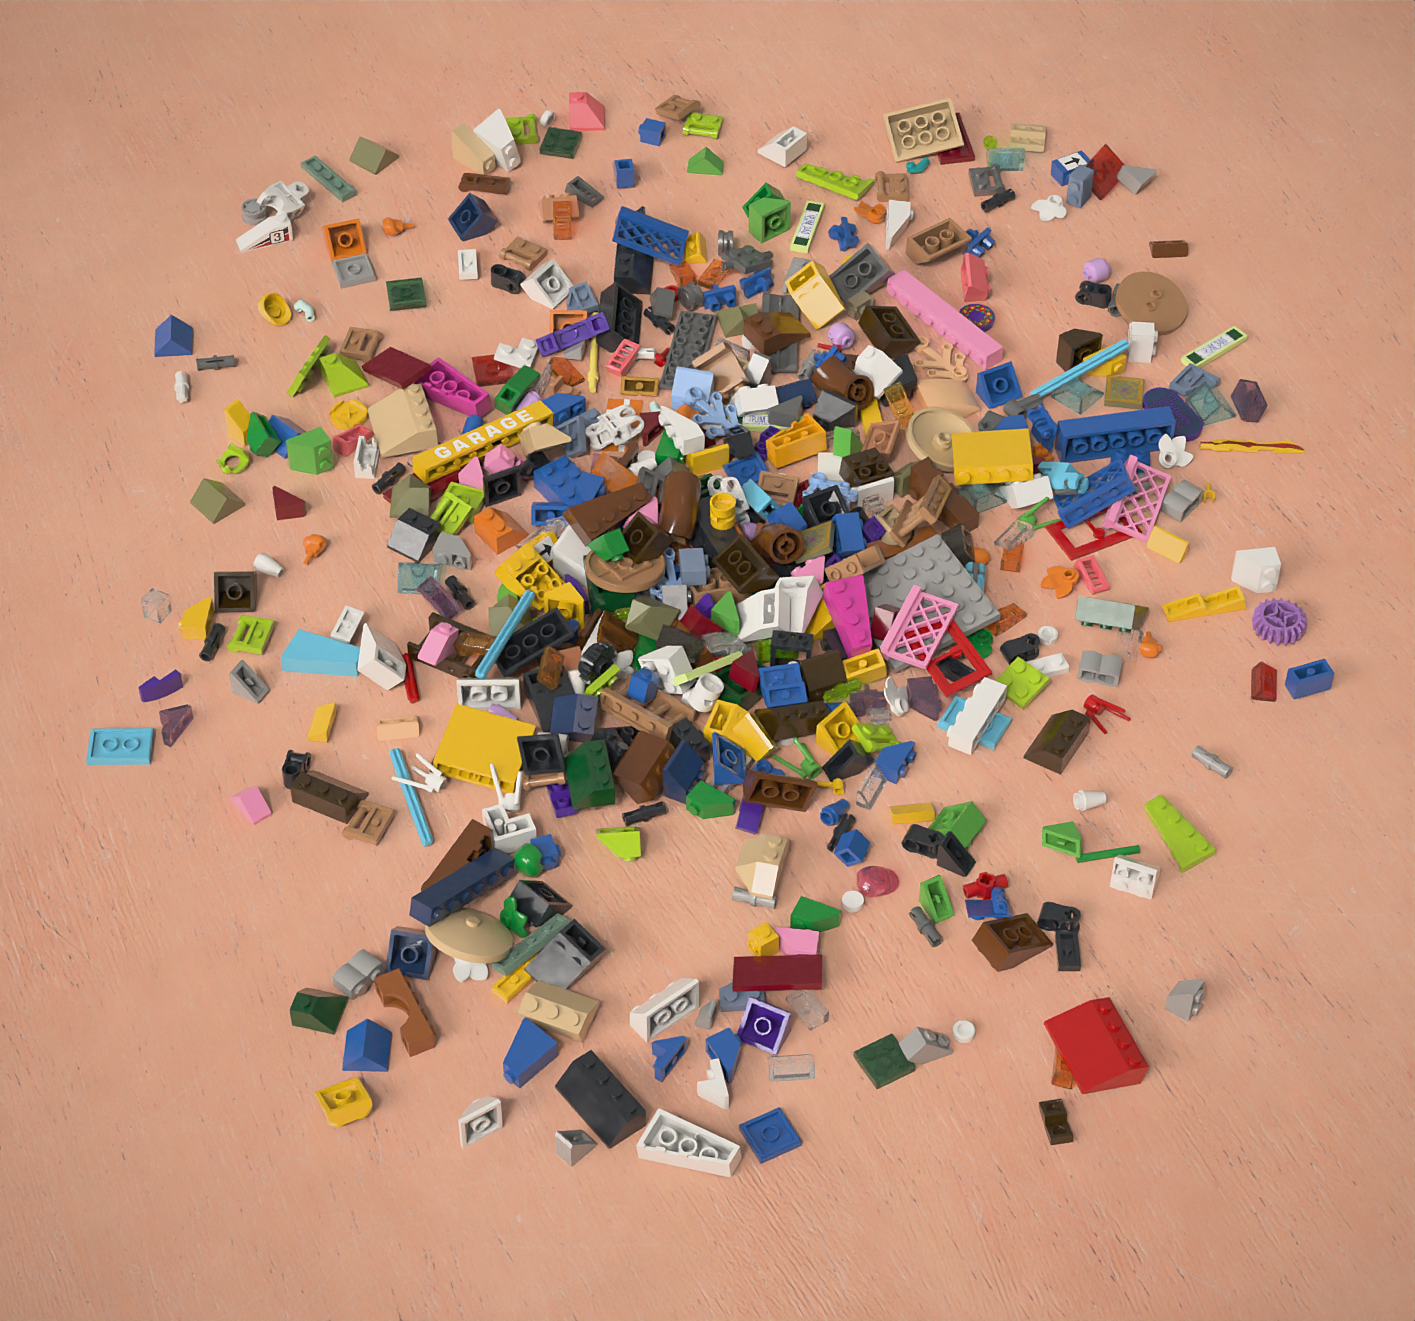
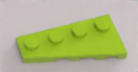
(848, 186)
(306, 371)
(1177, 832)

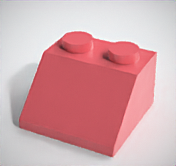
(974, 278)

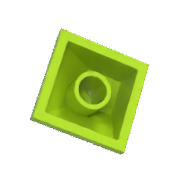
(341, 374)
(621, 841)

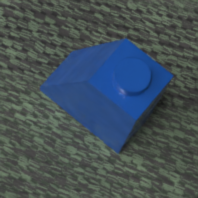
(528, 1053)

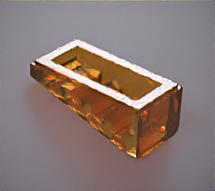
(562, 232)
(683, 274)
(1012, 559)
(1007, 619)
(473, 643)
(1060, 1074)

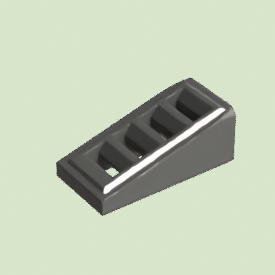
(578, 185)

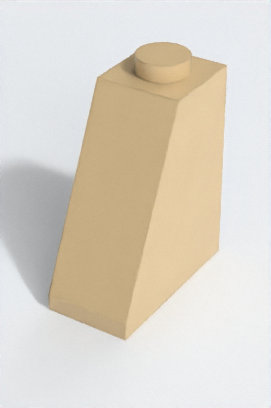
(471, 150)

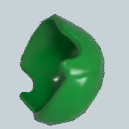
(527, 860)

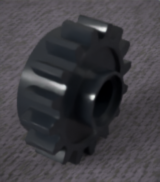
(595, 661)

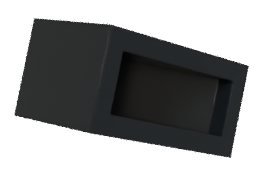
(847, 761)

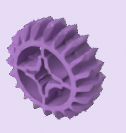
(1279, 621)

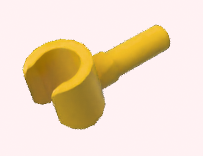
(1208, 493)
(837, 785)

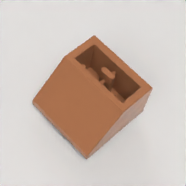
(546, 206)

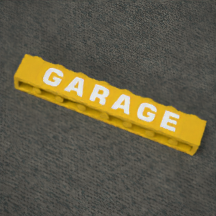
(462, 449)

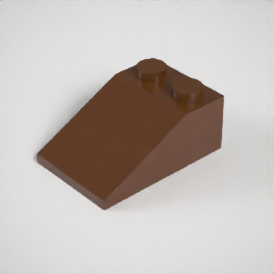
(773, 331)
(1010, 941)

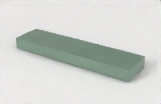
(328, 179)
(531, 944)

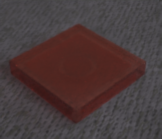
(490, 371)

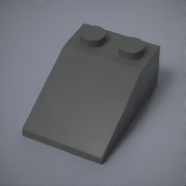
(862, 271)

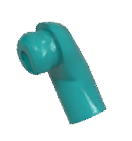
(918, 168)

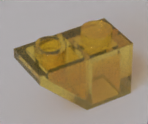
(899, 403)

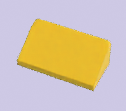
(695, 248)
(1167, 544)
(322, 722)
(911, 813)

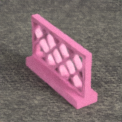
(1114, 510)
(905, 618)

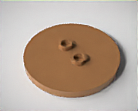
(1151, 300)
(624, 574)

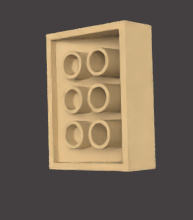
(922, 130)
(403, 422)

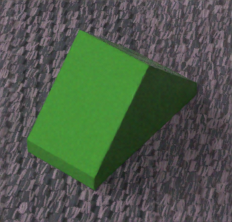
(705, 163)
(845, 442)
(726, 614)
(1063, 838)
(935, 899)

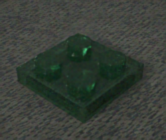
(560, 142)
(406, 294)
(884, 1061)

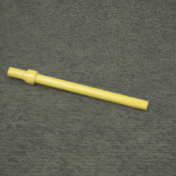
(593, 376)

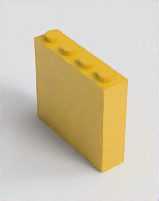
(992, 456)
(476, 741)

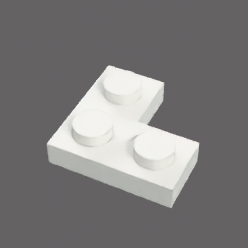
(517, 357)

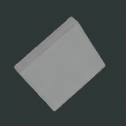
(353, 271)

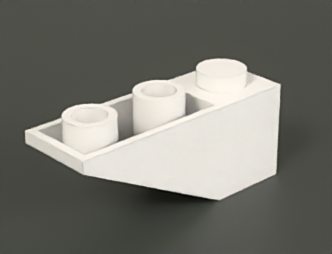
(683, 431)

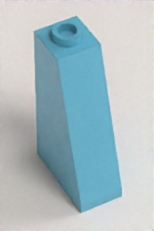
(320, 655)

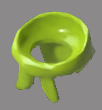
(234, 450)

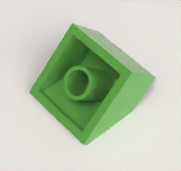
(769, 218)
(310, 452)
(962, 820)

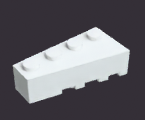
(687, 1146)

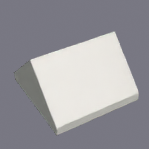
(884, 487)

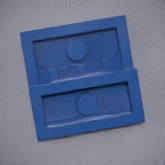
(782, 685)

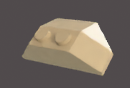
(762, 864)

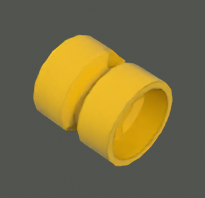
(722, 511)

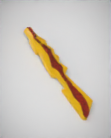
(1251, 446)

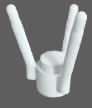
(434, 781)
(512, 800)

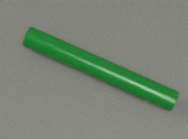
(1098, 855)

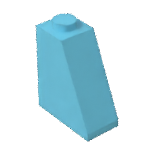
(759, 499)

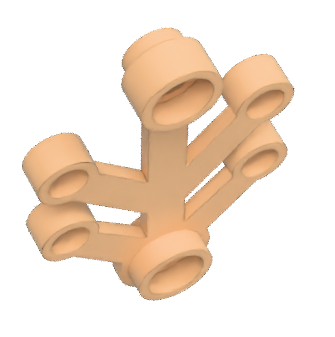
(956, 373)

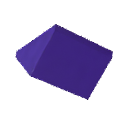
(764, 1026)

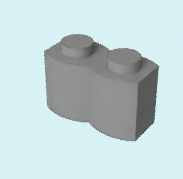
(1182, 500)
(1099, 668)
(357, 974)

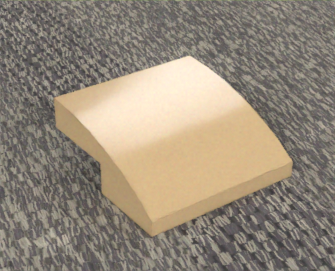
(1028, 137)

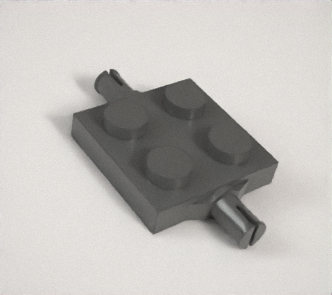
(746, 259)

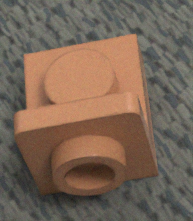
(558, 386)

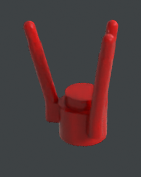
(1096, 706)

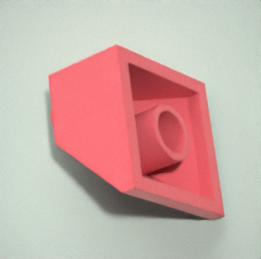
(585, 112)

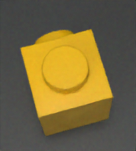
(763, 940)

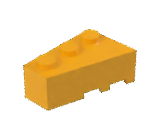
(796, 443)

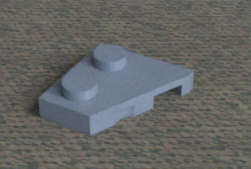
(576, 430)

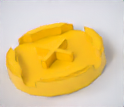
(348, 414)

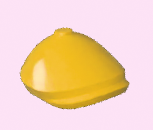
(274, 309)

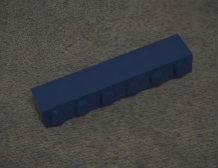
(461, 887)

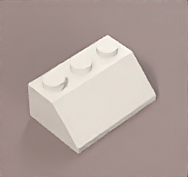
(484, 692)
(665, 1008)

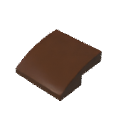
(614, 632)

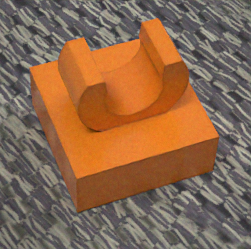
(1040, 451)

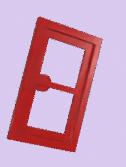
(1101, 543)
(964, 646)

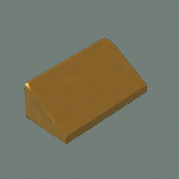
(639, 386)

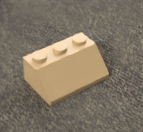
(541, 438)
(558, 1010)

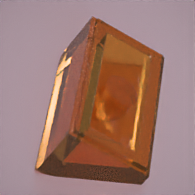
(563, 367)

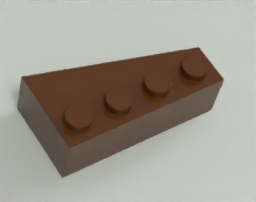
(956, 508)
(603, 513)
(470, 845)

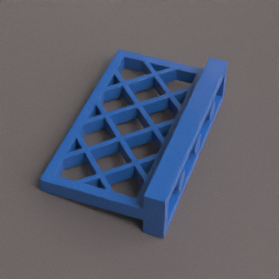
(653, 229)
(1102, 496)

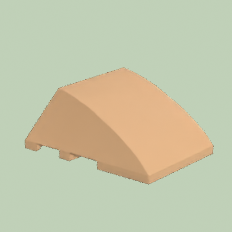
(946, 394)

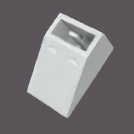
(804, 598)
(763, 614)
(380, 659)

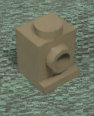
(857, 304)

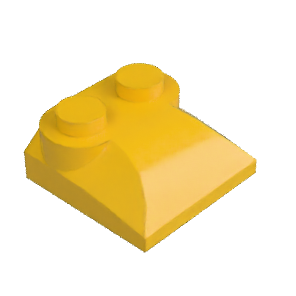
(344, 1102)

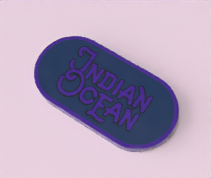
(1187, 421)

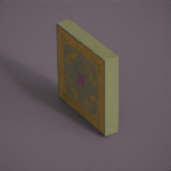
(1124, 392)
(817, 541)

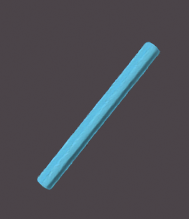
(1082, 368)
(505, 634)
(411, 798)

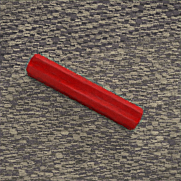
(410, 680)

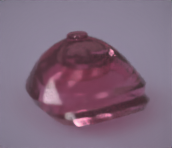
(876, 881)

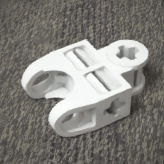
(285, 198)
(607, 431)
(736, 492)

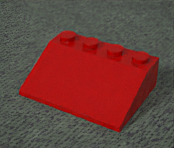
(1097, 1046)

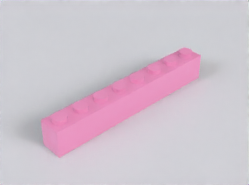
(944, 319)

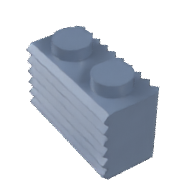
(1079, 186)
(693, 566)

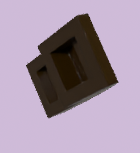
(1055, 1122)

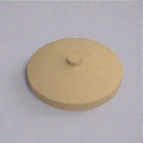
(931, 435)
(471, 936)

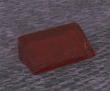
(1264, 683)

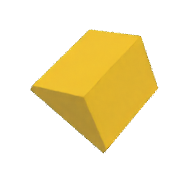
(708, 459)
(568, 602)
(836, 729)
(754, 737)

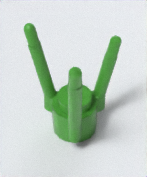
(1030, 517)
(810, 767)

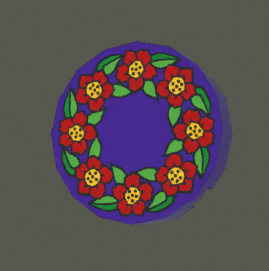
(979, 315)

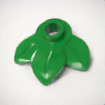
(981, 642)
(512, 918)

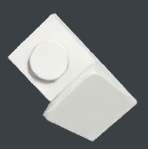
(714, 1088)

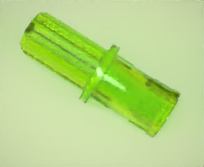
(989, 142)
(842, 690)

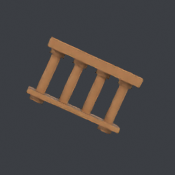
(926, 508)
(642, 719)

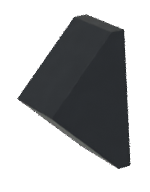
(954, 856)

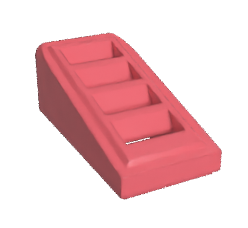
(623, 369)
(347, 441)
(1092, 563)

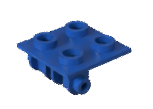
(1043, 427)
(1142, 456)
(995, 907)

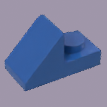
(789, 515)
(668, 1054)

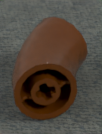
(844, 381)
(680, 503)
(778, 543)

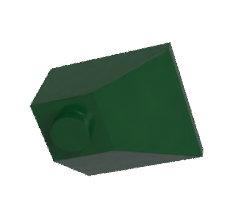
(317, 1010)

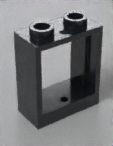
(782, 640)

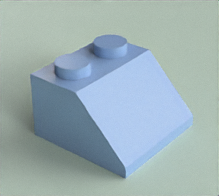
(687, 378)

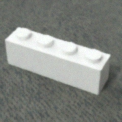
(977, 715)

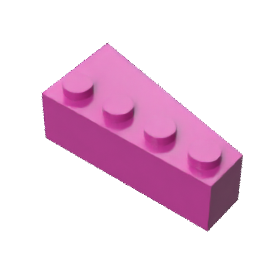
(454, 390)
(849, 613)

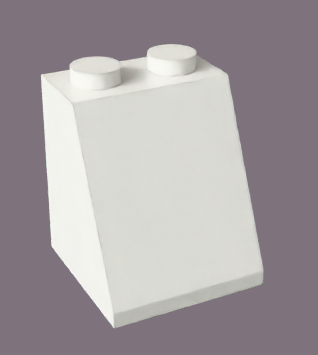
(498, 138)
(568, 556)

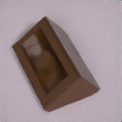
(1168, 249)
(588, 629)

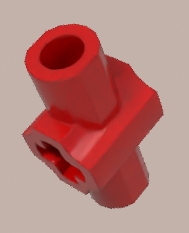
(984, 885)

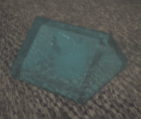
(1007, 158)
(1209, 404)
(415, 573)

